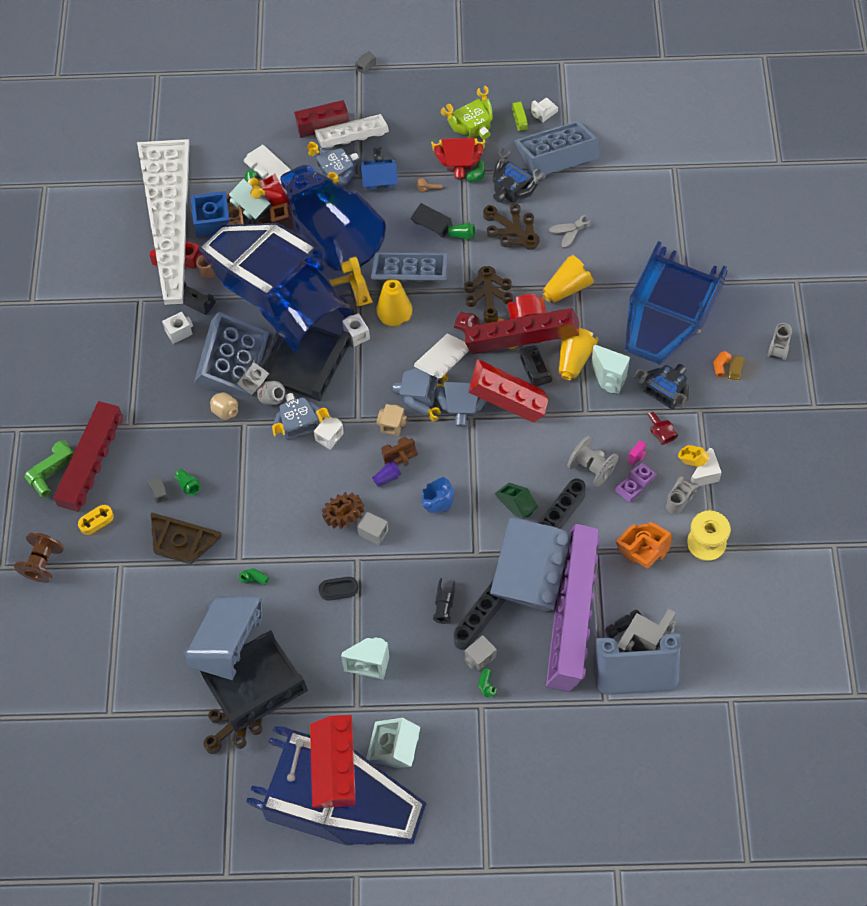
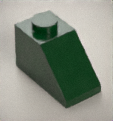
(517, 500)

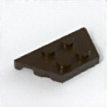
(181, 539)

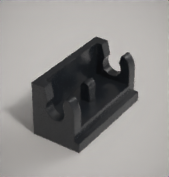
(432, 219)
(197, 300)
(534, 366)

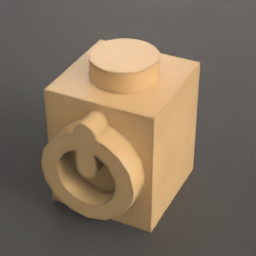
(391, 419)

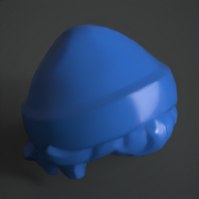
(438, 496)

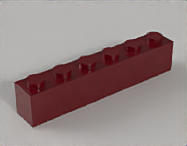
(522, 331)
(88, 456)

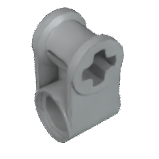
(780, 344)
(681, 492)

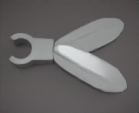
(570, 230)

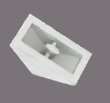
(707, 473)

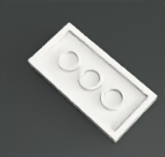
(350, 131)

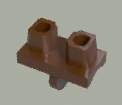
(399, 453)

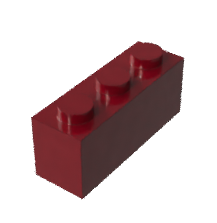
(320, 117)

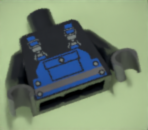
(512, 181)
(666, 384)

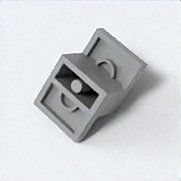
(645, 634)

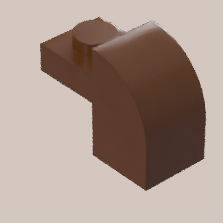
(280, 214)

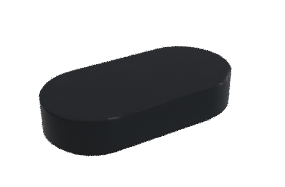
(338, 588)

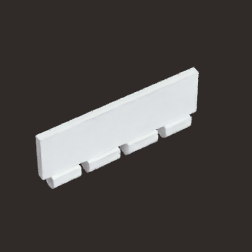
(265, 163)
(442, 356)

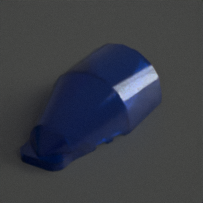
(333, 217)
(307, 302)

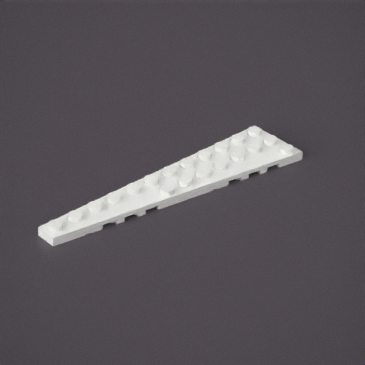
(166, 189)

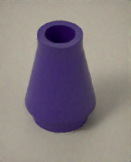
(386, 474)

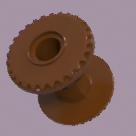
(35, 566)

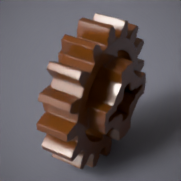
(343, 510)

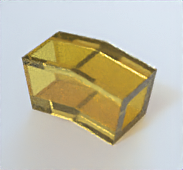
(735, 367)

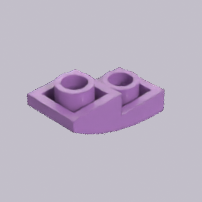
(636, 482)

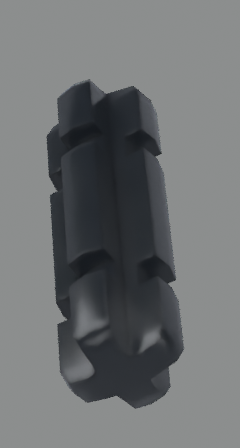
(378, 154)
(621, 624)

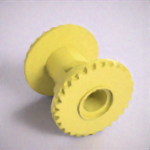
(708, 535)

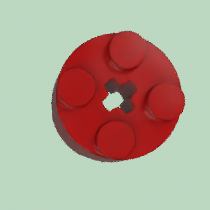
(526, 305)

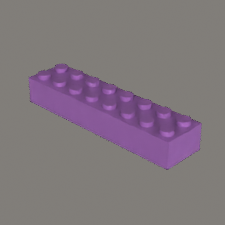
(573, 611)

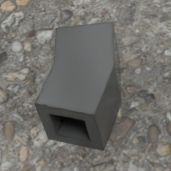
(365, 62)
(158, 489)

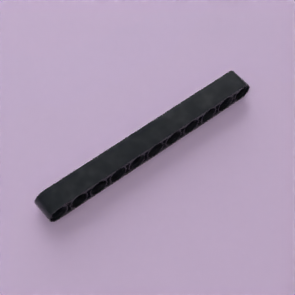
(484, 616)

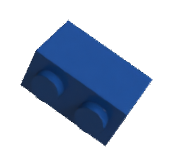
(379, 173)
(209, 212)

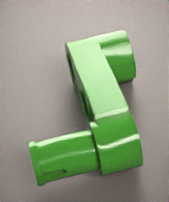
(48, 467)

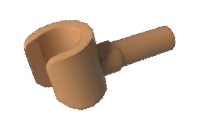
(423, 186)

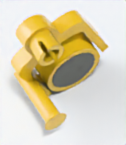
(356, 282)

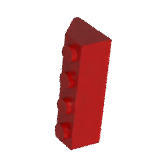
(508, 392)
(332, 762)

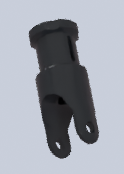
(444, 602)

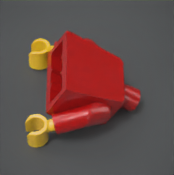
(458, 154)
(270, 189)

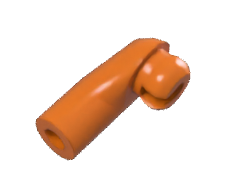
(719, 361)

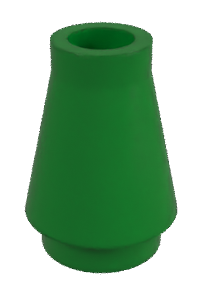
(462, 231)
(188, 483)

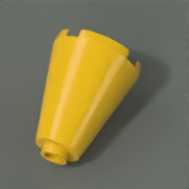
(567, 280)
(393, 304)
(575, 353)

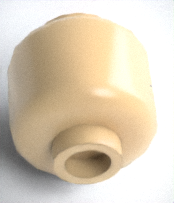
(224, 406)

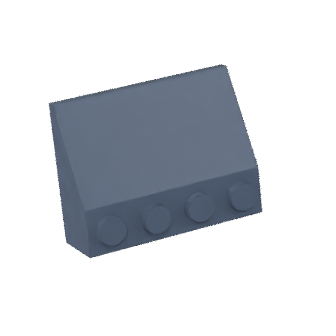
(558, 148)
(410, 267)
(228, 353)
(531, 564)

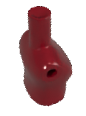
(466, 320)
(662, 430)

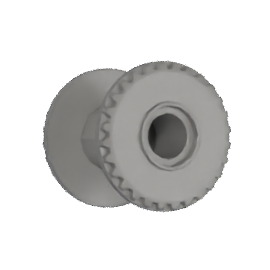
(593, 460)

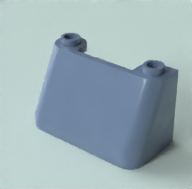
(224, 634)
(637, 670)

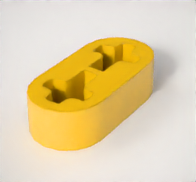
(693, 455)
(95, 519)

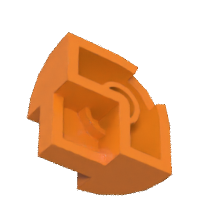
(644, 543)

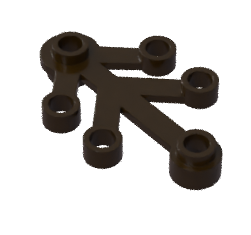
(512, 228)
(487, 275)
(241, 734)

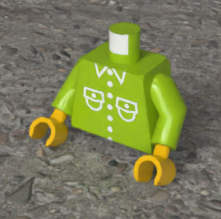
(472, 118)

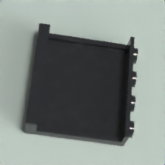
(311, 366)
(261, 682)

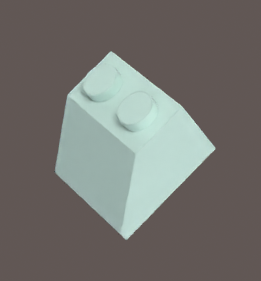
(253, 207)
(609, 368)
(367, 658)
(393, 743)

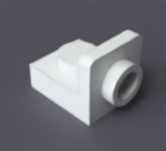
(543, 109)

